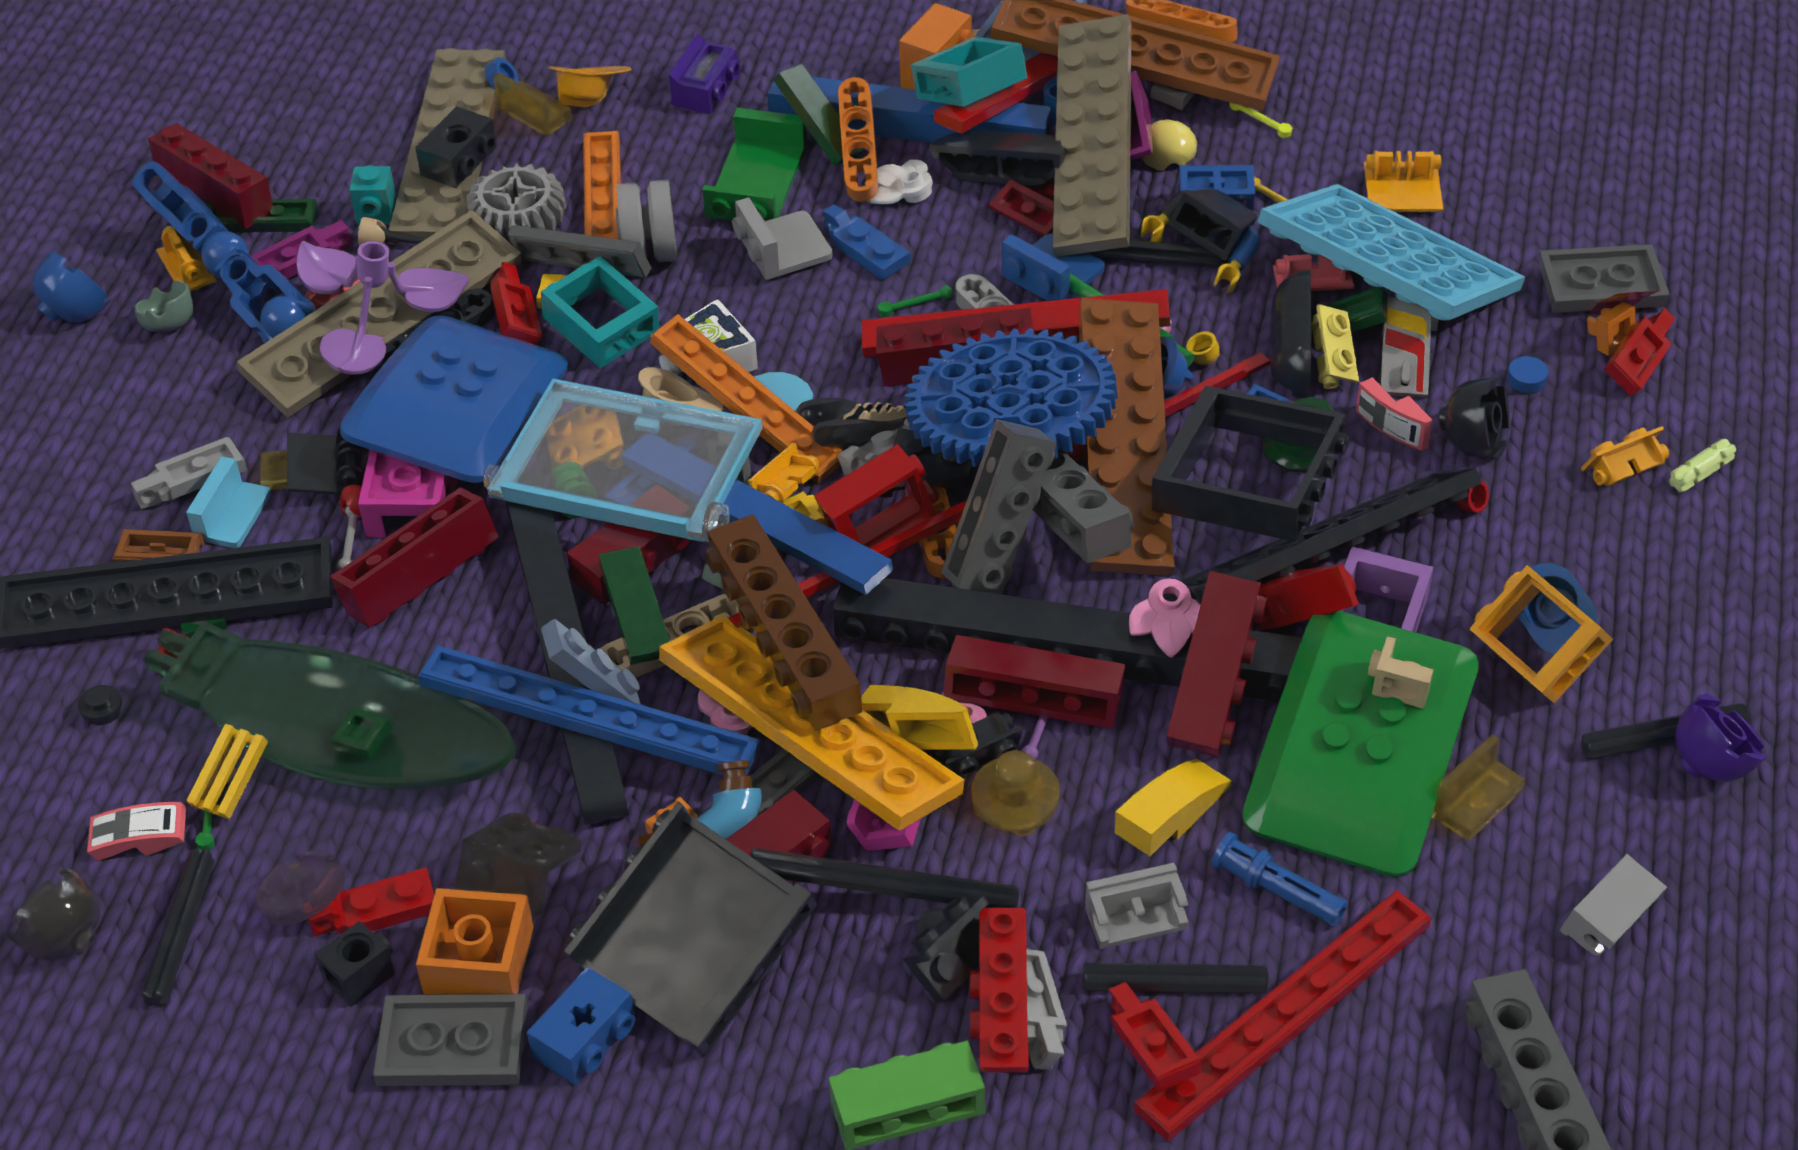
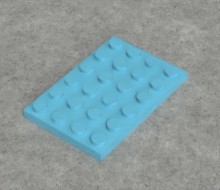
(1391, 251)

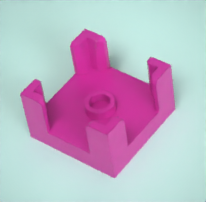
(398, 489)

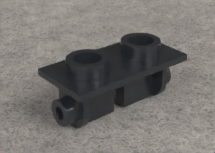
(993, 740)

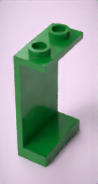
(759, 164)

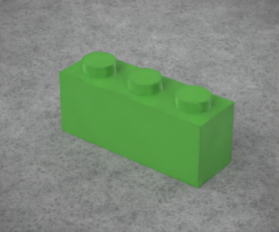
(907, 1095)

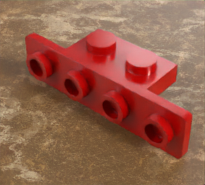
(1002, 991)

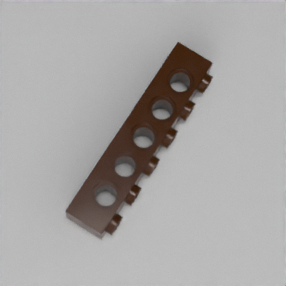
(783, 623)

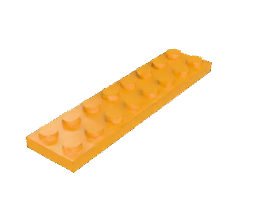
(853, 754)

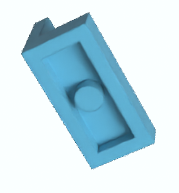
(226, 505)

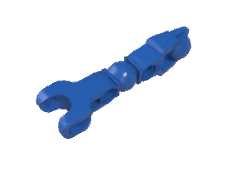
(226, 256)

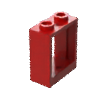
(870, 482)

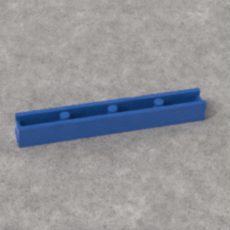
(903, 116)

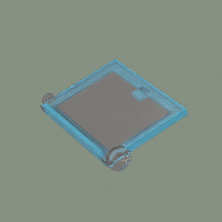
(626, 460)

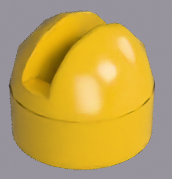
(1204, 347)

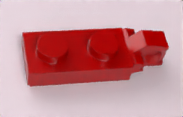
(515, 306)
(1640, 352)
(377, 904)
(1152, 1039)

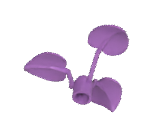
(329, 269)

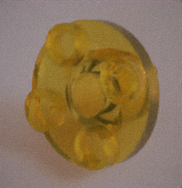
(1015, 793)

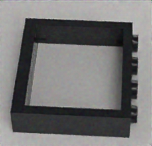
(1260, 418)

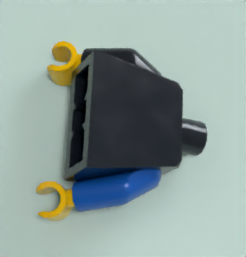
(1215, 224)

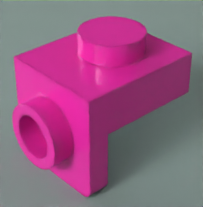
(875, 832)

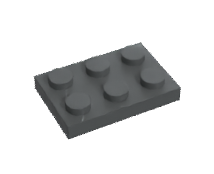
(1588, 275)
(451, 1040)

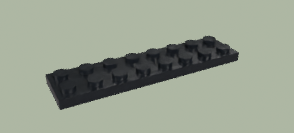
(1342, 528)
(165, 592)

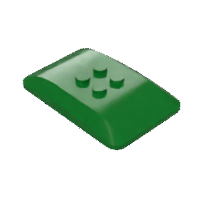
(1354, 768)

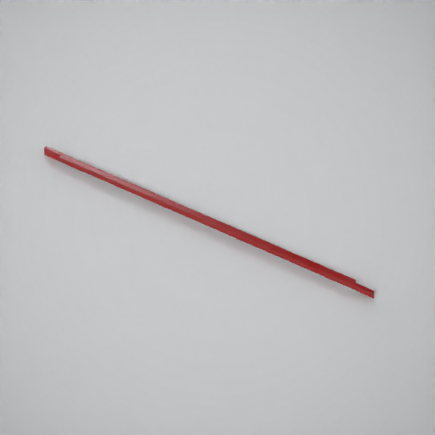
(953, 514)

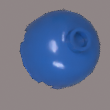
(66, 291)

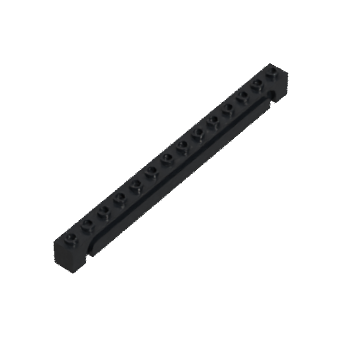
(934, 614)

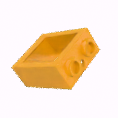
(1568, 661)

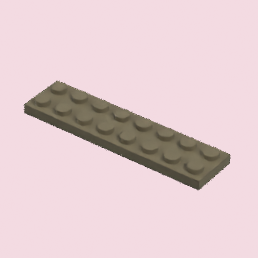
(454, 81)
(1096, 131)
(290, 364)

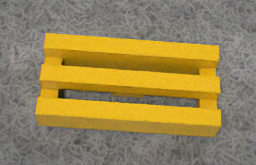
(220, 769)

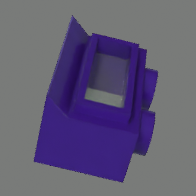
(703, 75)

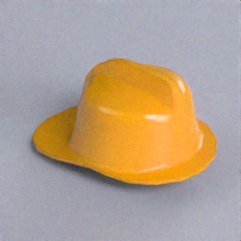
(584, 85)

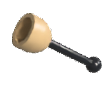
(375, 230)

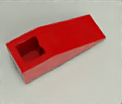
(1307, 593)

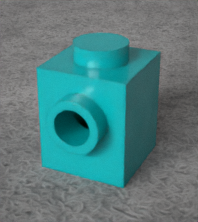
(373, 193)

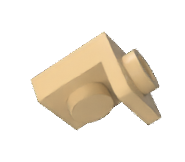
(1399, 678)

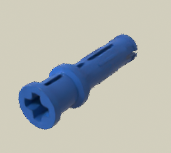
(1260, 870)

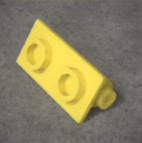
(1334, 337)

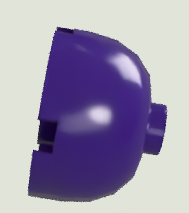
(1716, 743)

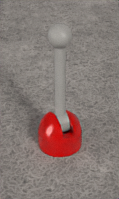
(349, 507)

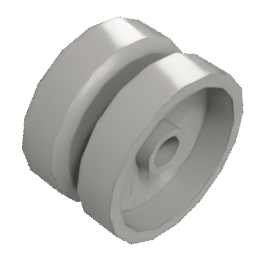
(649, 221)

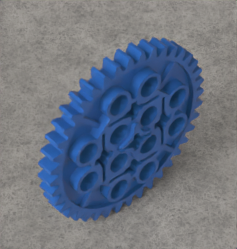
(1014, 379)

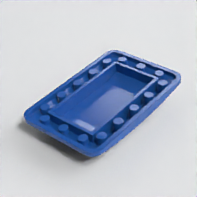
(452, 398)

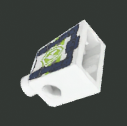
(725, 332)

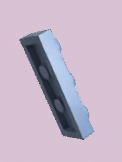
(588, 665)

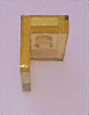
(530, 105)
(1476, 791)

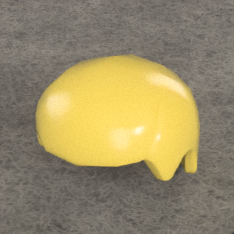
(1171, 144)

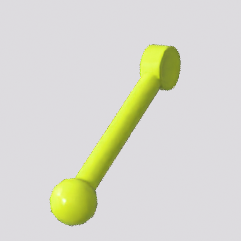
(1284, 129)

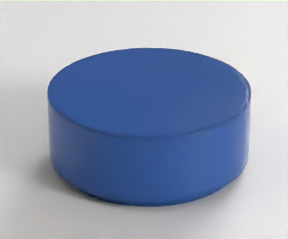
(502, 66)
(1527, 374)

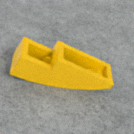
(921, 717)
(1169, 805)

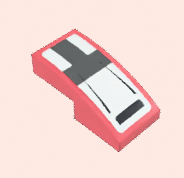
(1397, 419)
(143, 826)

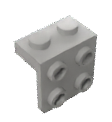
(780, 243)

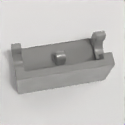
(1136, 905)
(1613, 906)

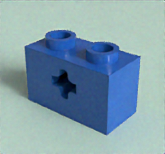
(582, 1026)

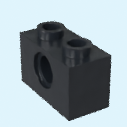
(456, 147)

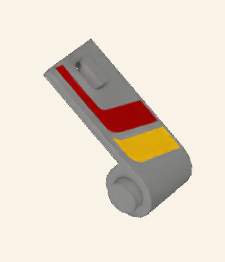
(1406, 349)

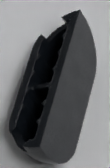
(1000, 156)
(1292, 333)

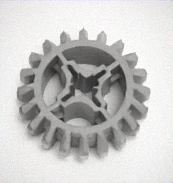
(518, 198)

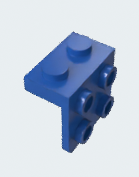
(1042, 272)

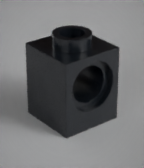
(356, 963)

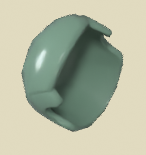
(165, 310)

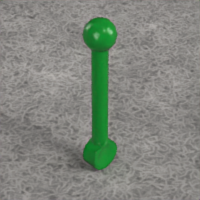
(886, 308)
(205, 839)

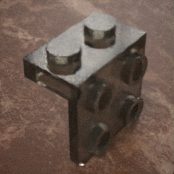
(514, 858)

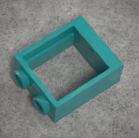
(969, 71)
(615, 336)

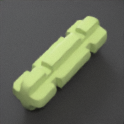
(1702, 465)

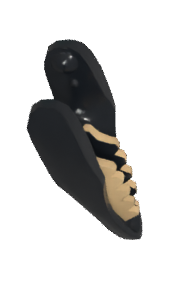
(849, 422)

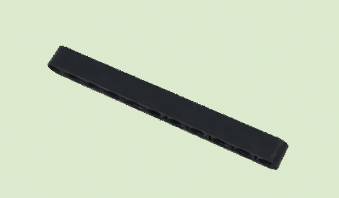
(551, 598)

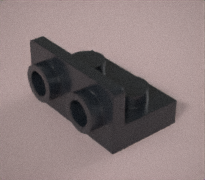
(948, 951)

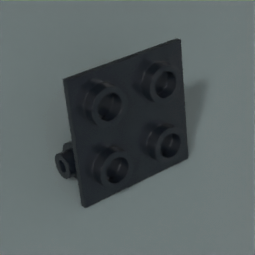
(323, 463)

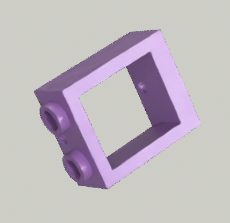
(1392, 579)

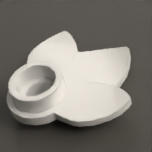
(904, 182)

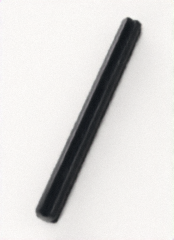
(884, 879)

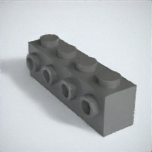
(999, 507)

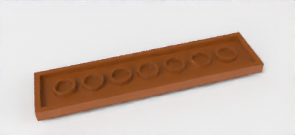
(1157, 50)
(1134, 439)

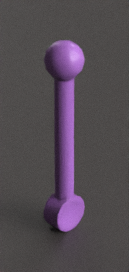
(1031, 747)

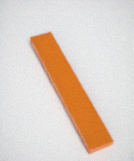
(601, 178)
(741, 391)

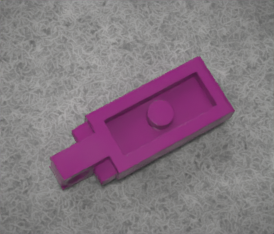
(284, 253)

